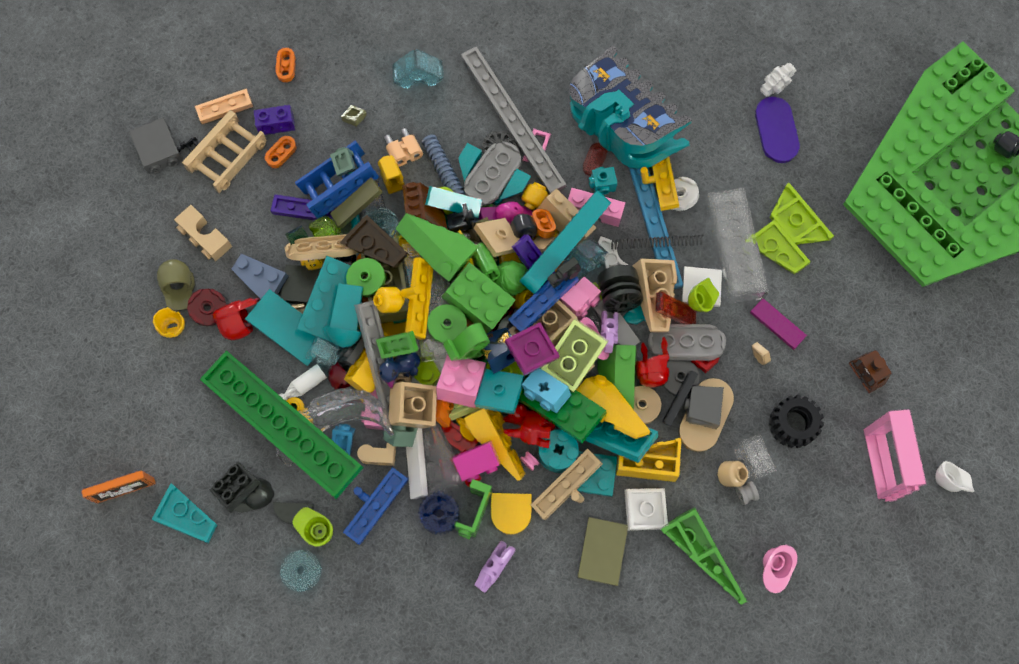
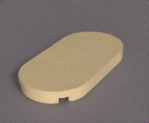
(318, 248)
(702, 438)

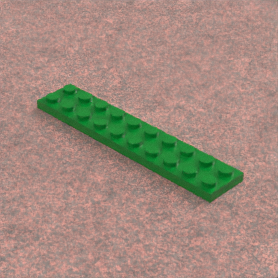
(282, 424)

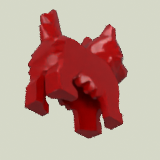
(532, 426)

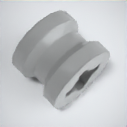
(747, 493)

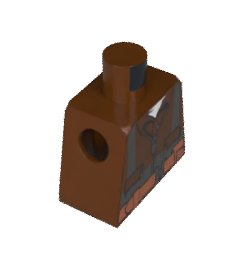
(871, 370)

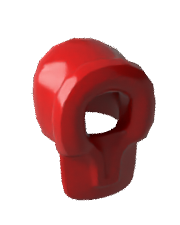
(231, 319)

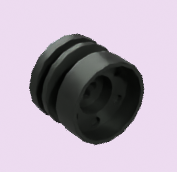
(620, 288)

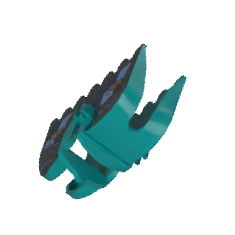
(625, 112)

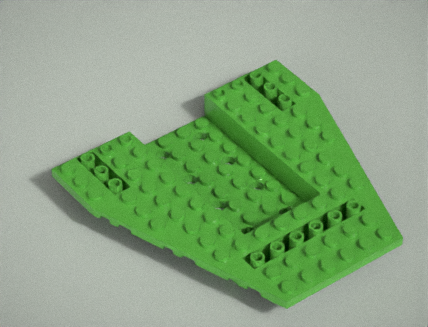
(940, 122)

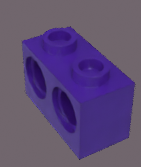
(274, 120)

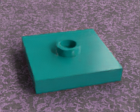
(499, 391)

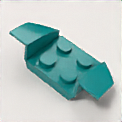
(469, 158)

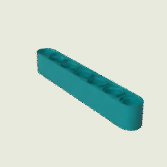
(565, 242)

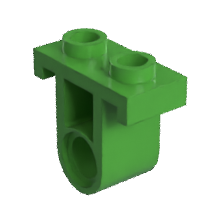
(468, 343)

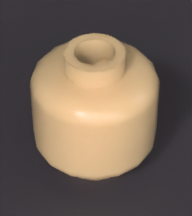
(732, 473)

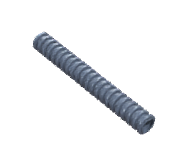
(442, 165)

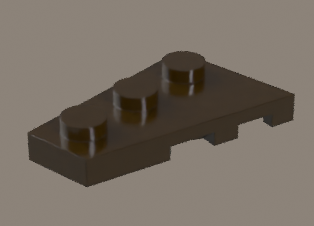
(374, 242)

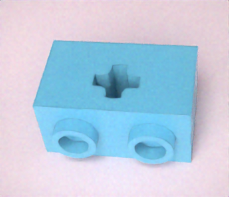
(546, 390)

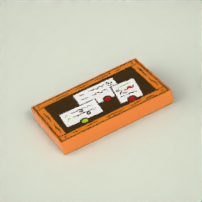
(118, 487)

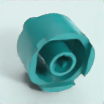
(554, 461)

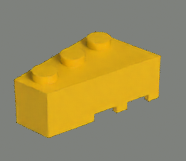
(360, 374)
(658, 463)

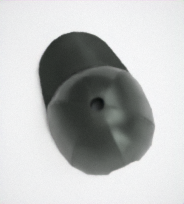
(258, 500)

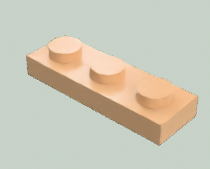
(219, 107)

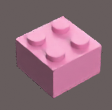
(460, 381)

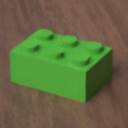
(478, 297)

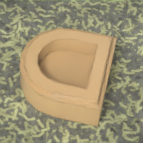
(761, 354)

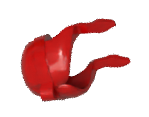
(653, 371)

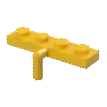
(664, 183)
(419, 298)

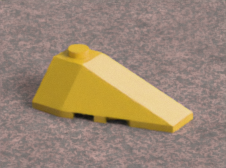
(617, 408)
(487, 426)

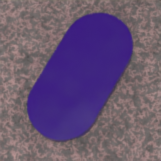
(777, 129)

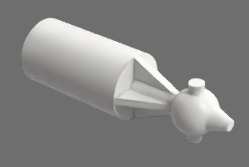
(304, 382)

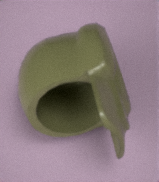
(175, 272)

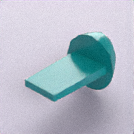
(344, 320)

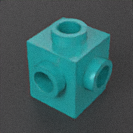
(603, 180)

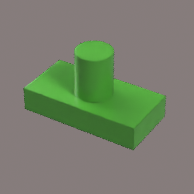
(397, 344)

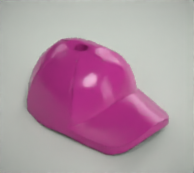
(510, 210)

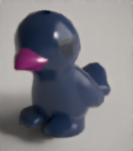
(398, 365)

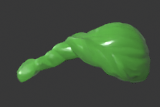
(510, 276)

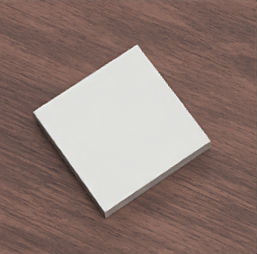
(695, 275)
(646, 509)

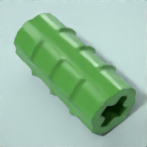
(486, 262)

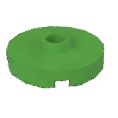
(375, 279)
(442, 313)

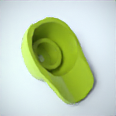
(703, 296)
(309, 523)

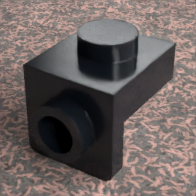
(462, 220)

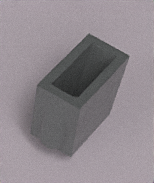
(704, 406)

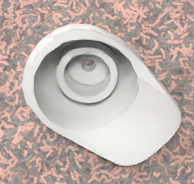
(953, 478)

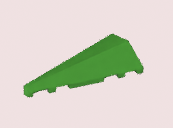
(695, 540)

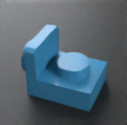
(343, 437)

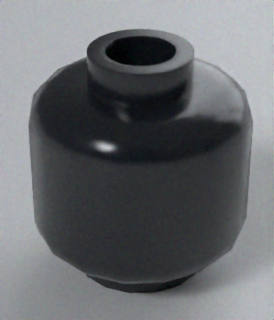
(1007, 144)
(522, 225)

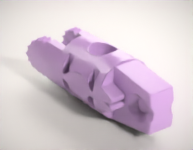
(609, 330)
(494, 566)

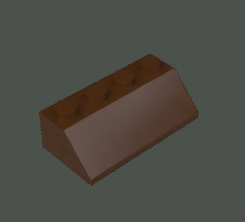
(414, 201)

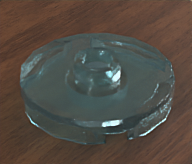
(308, 578)

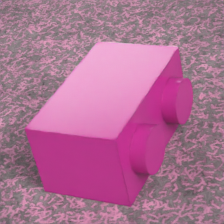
(476, 461)

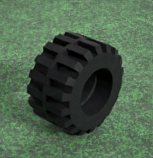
(807, 411)

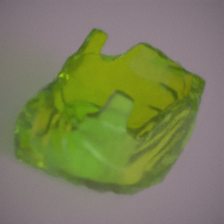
(324, 227)

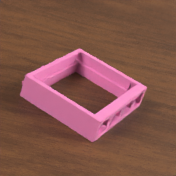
(907, 454)

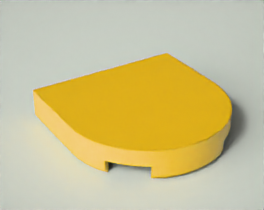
(510, 512)

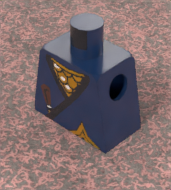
(497, 351)

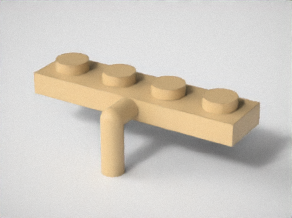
(567, 485)

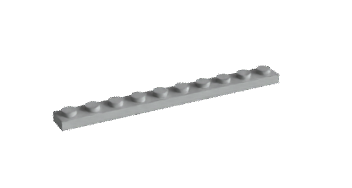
(513, 120)

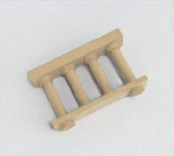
(217, 136)

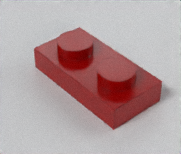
(456, 439)

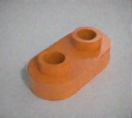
(284, 66)
(278, 151)
(545, 224)

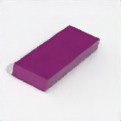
(778, 324)

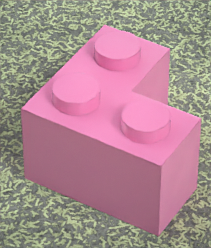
(581, 298)

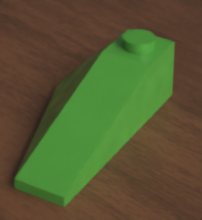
(440, 248)
(621, 370)

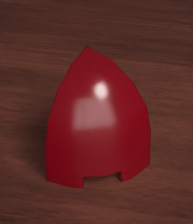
(336, 377)

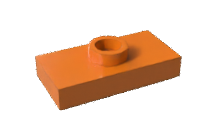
(443, 410)

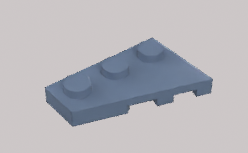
(259, 276)

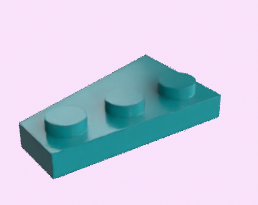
(184, 516)

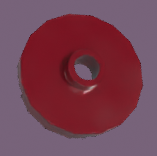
(199, 300)

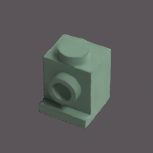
(402, 436)

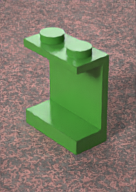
(482, 490)

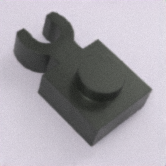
(566, 271)

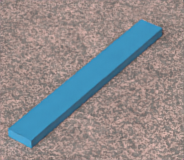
(654, 219)

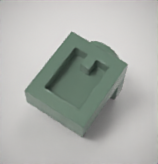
(343, 161)

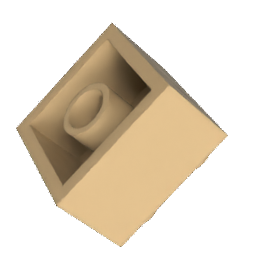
(412, 405)

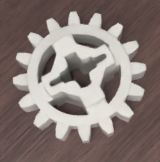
(778, 79)

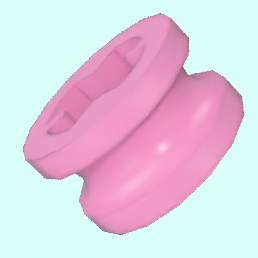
(529, 460)

